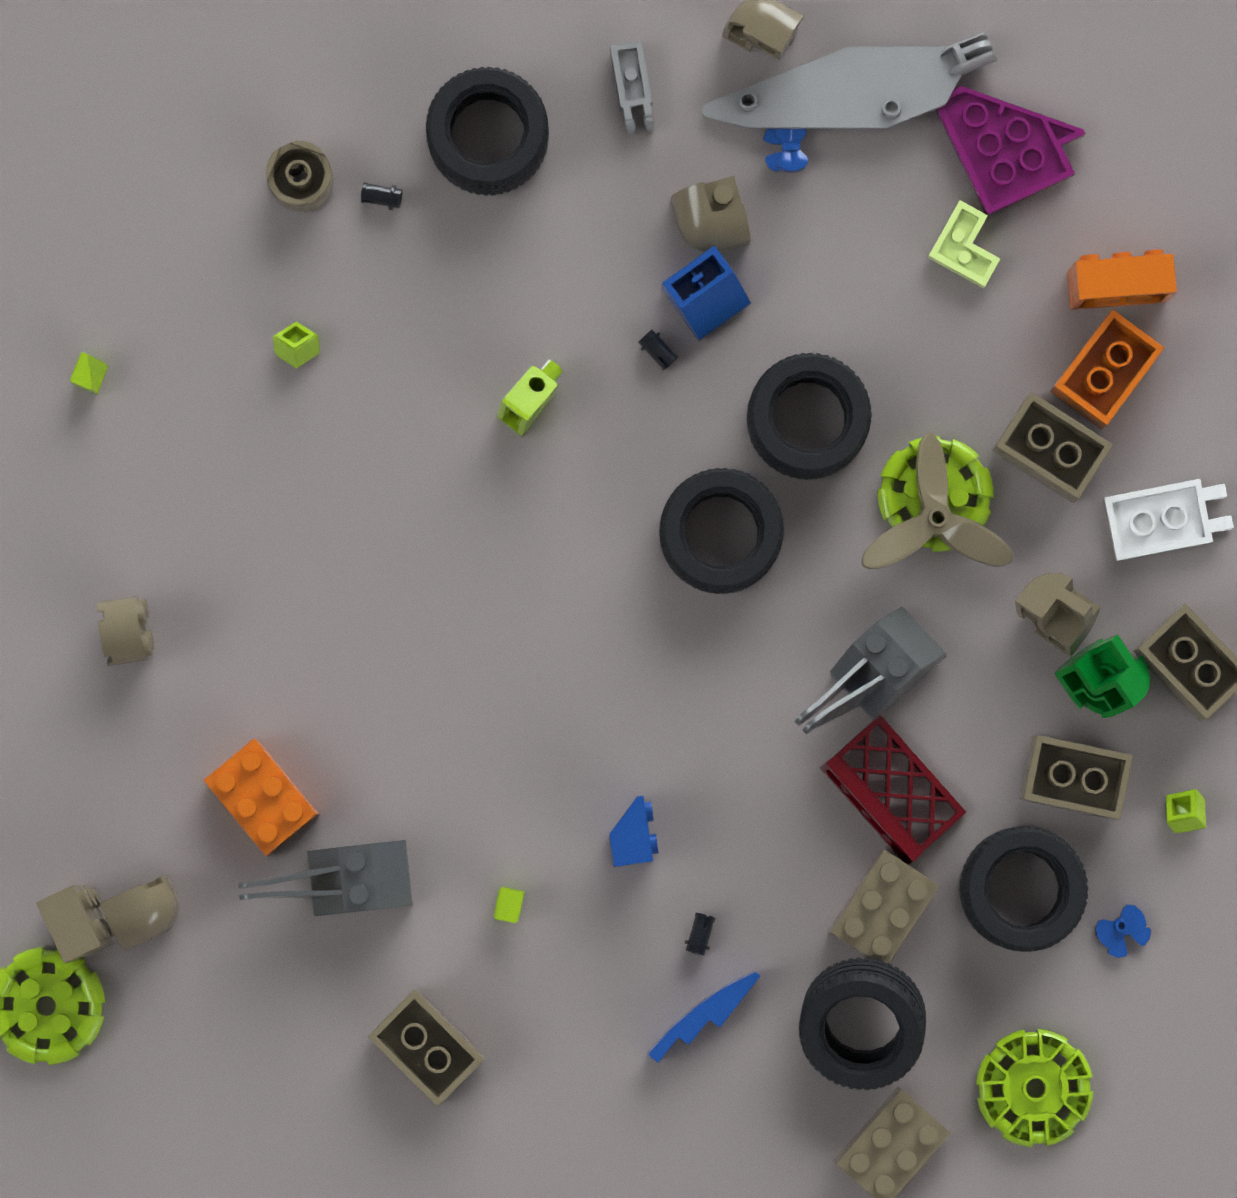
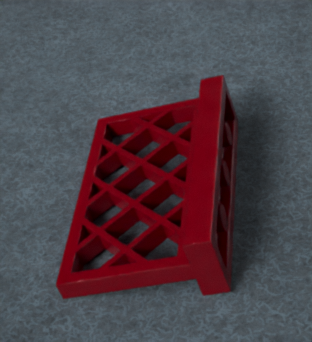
(870, 805)

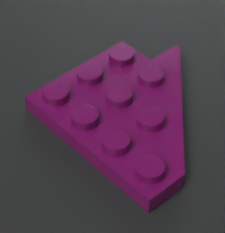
(1006, 147)

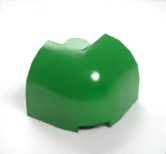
(1105, 677)

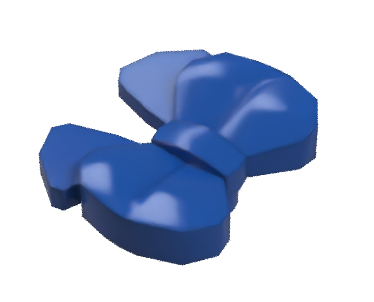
(790, 157)
(1112, 932)

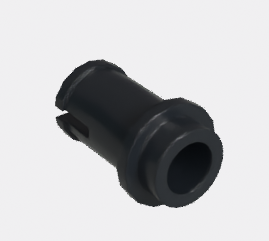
(381, 195)
(658, 349)
(700, 934)

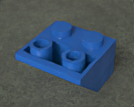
(706, 293)
(631, 837)

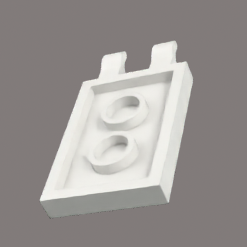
(1163, 519)

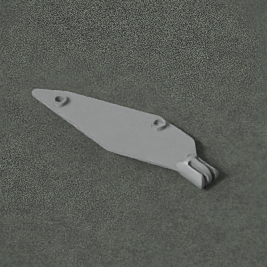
(856, 88)

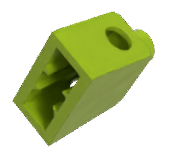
(523, 404)

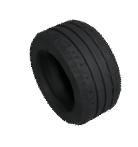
(487, 85)
(824, 372)
(741, 488)
(1070, 895)
(862, 1067)

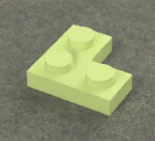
(956, 247)

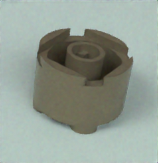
(292, 160)
(124, 630)

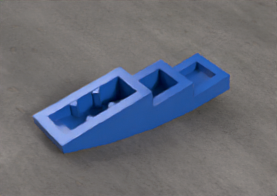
(715, 1008)

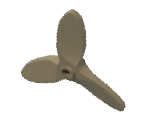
(954, 530)

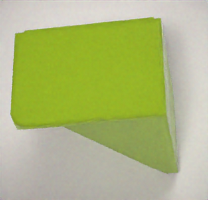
(296, 344)
(88, 373)
(1186, 811)
(508, 904)

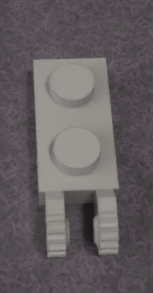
(632, 83)

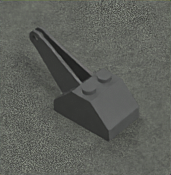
(878, 669)
(349, 879)

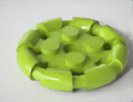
(958, 489)
(66, 1013)
(1014, 1085)

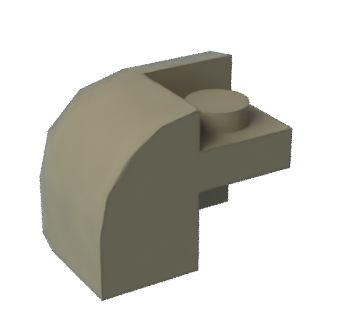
(763, 24)
(712, 215)
(1057, 611)
(142, 912)

